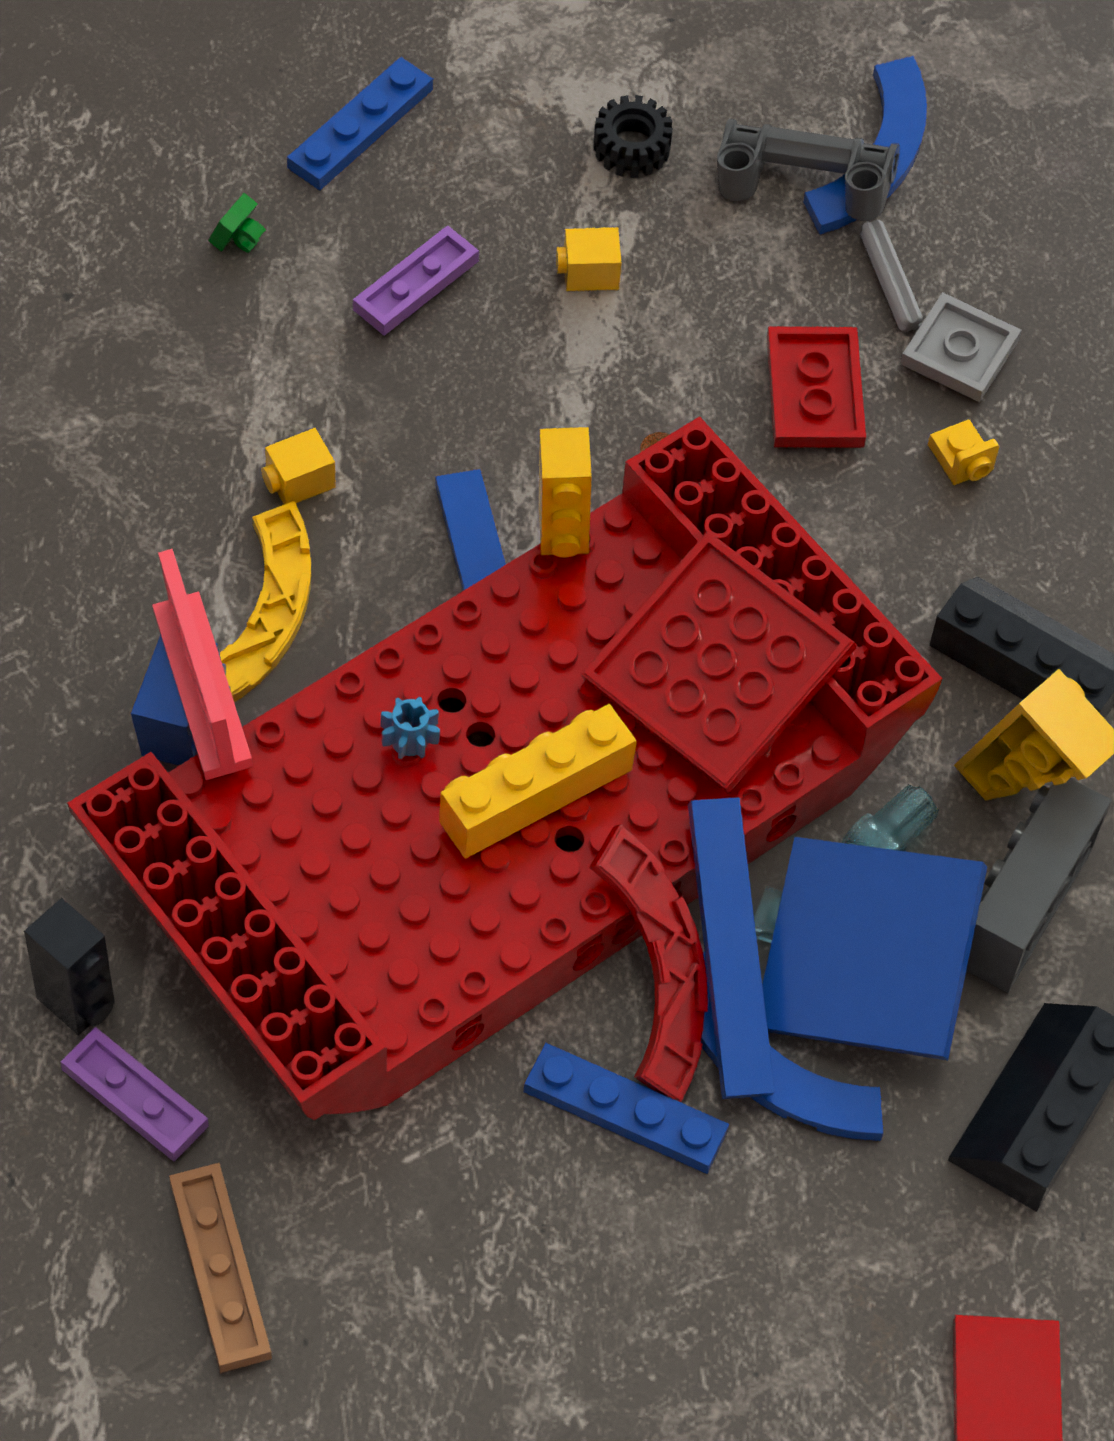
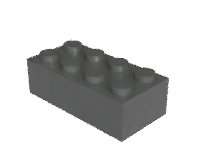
(1034, 879)

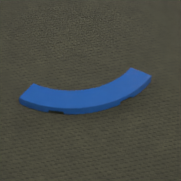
(902, 123)
(810, 1098)

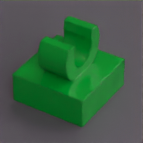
(238, 226)

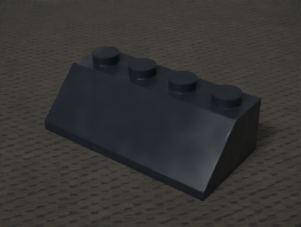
(1019, 644)
(1041, 1103)

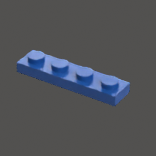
(359, 123)
(626, 1108)

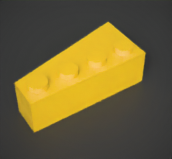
(1039, 742)

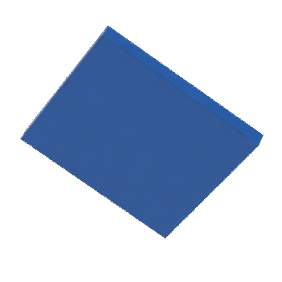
(872, 947)

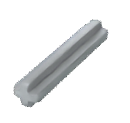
(891, 276)

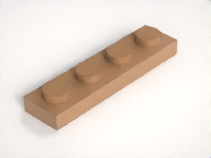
(220, 1268)

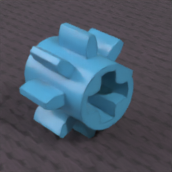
(410, 727)

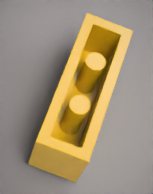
(564, 491)

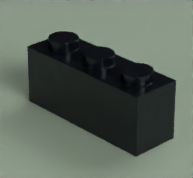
(70, 967)

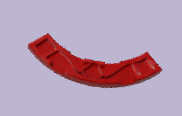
(674, 957)

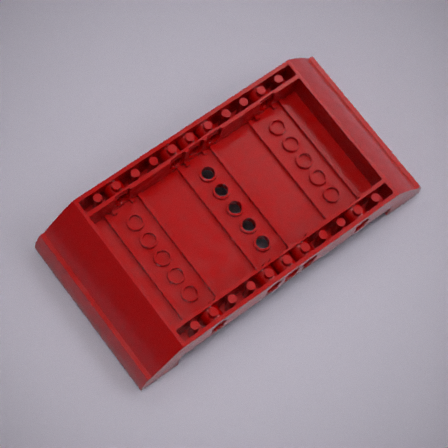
(337, 901)

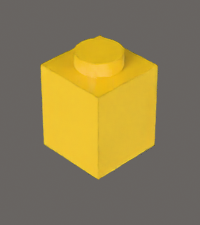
(590, 259)
(299, 467)

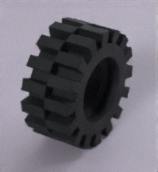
(632, 117)

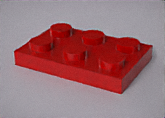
(816, 387)

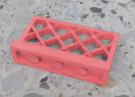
(200, 676)

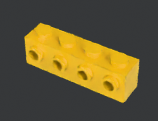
(536, 780)

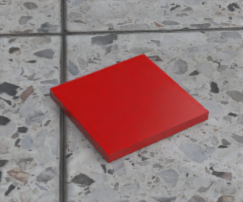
(718, 661)

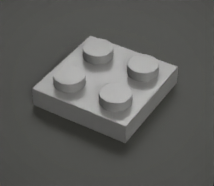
(960, 347)

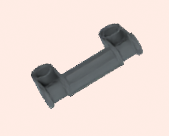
(866, 167)

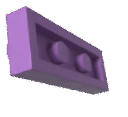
(415, 280)
(134, 1094)

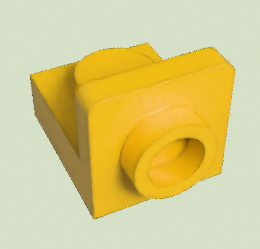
(963, 452)

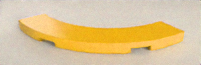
(280, 603)

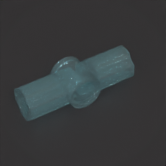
(896, 822)

